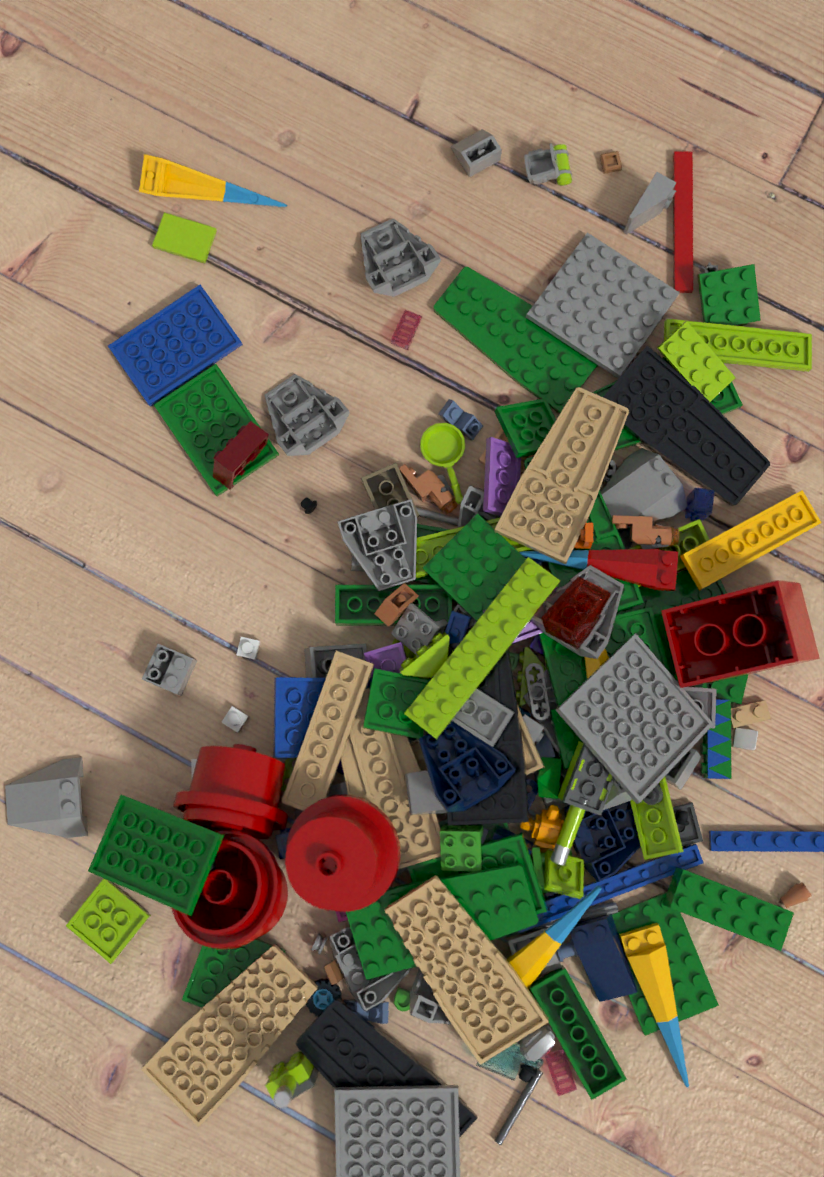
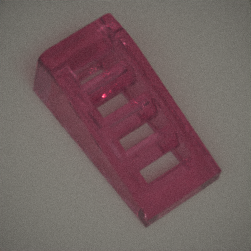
(405, 344)
(555, 1056)

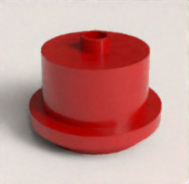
(235, 791)
(342, 853)
(239, 897)

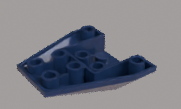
(463, 767)
(606, 840)

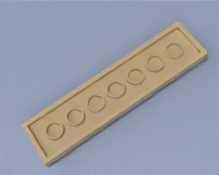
(328, 731)

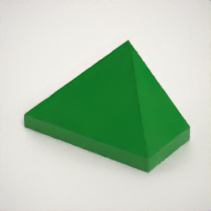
(549, 778)

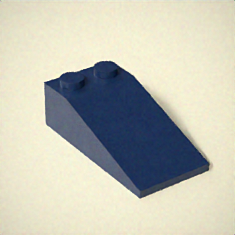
(603, 957)

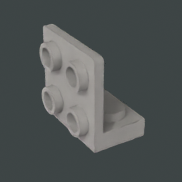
(417, 628)

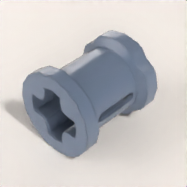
(567, 950)

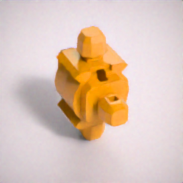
(545, 828)

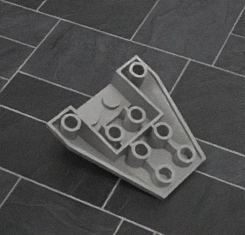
(384, 543)
(366, 992)

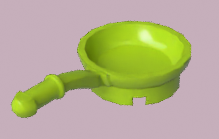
(443, 446)

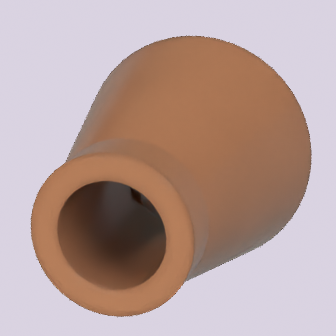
(796, 895)

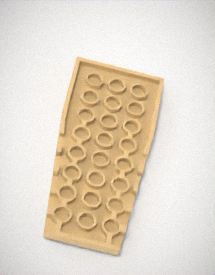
(465, 971)
(229, 1035)

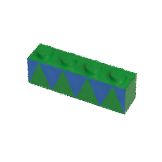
(717, 745)

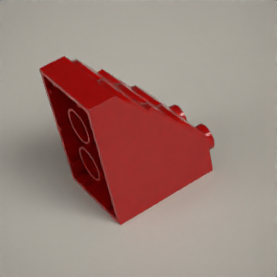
(740, 633)

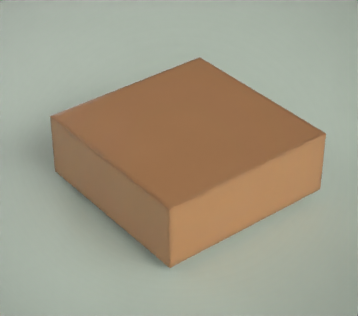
(610, 162)
(333, 972)

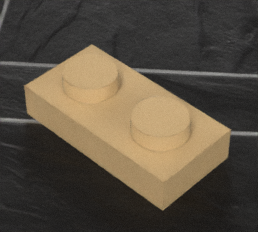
(749, 714)

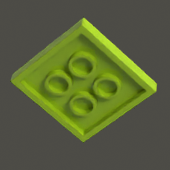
(108, 920)

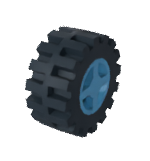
(318, 1002)

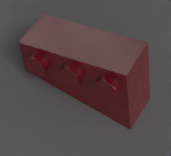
(239, 453)

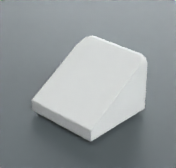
(745, 739)

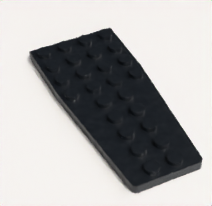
(686, 427)
(511, 800)
(359, 1055)

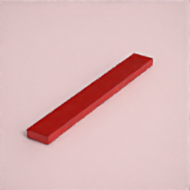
(683, 221)

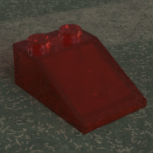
(575, 612)

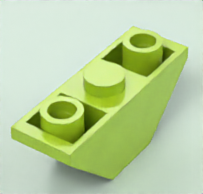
(428, 658)
(526, 658)

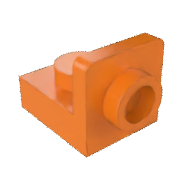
(586, 537)

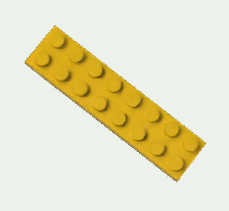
(750, 540)

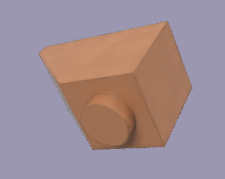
(396, 604)

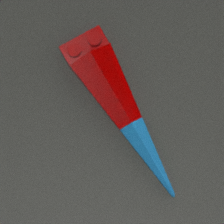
(642, 567)

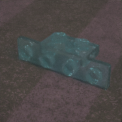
(508, 1062)

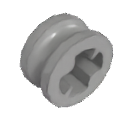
(319, 943)

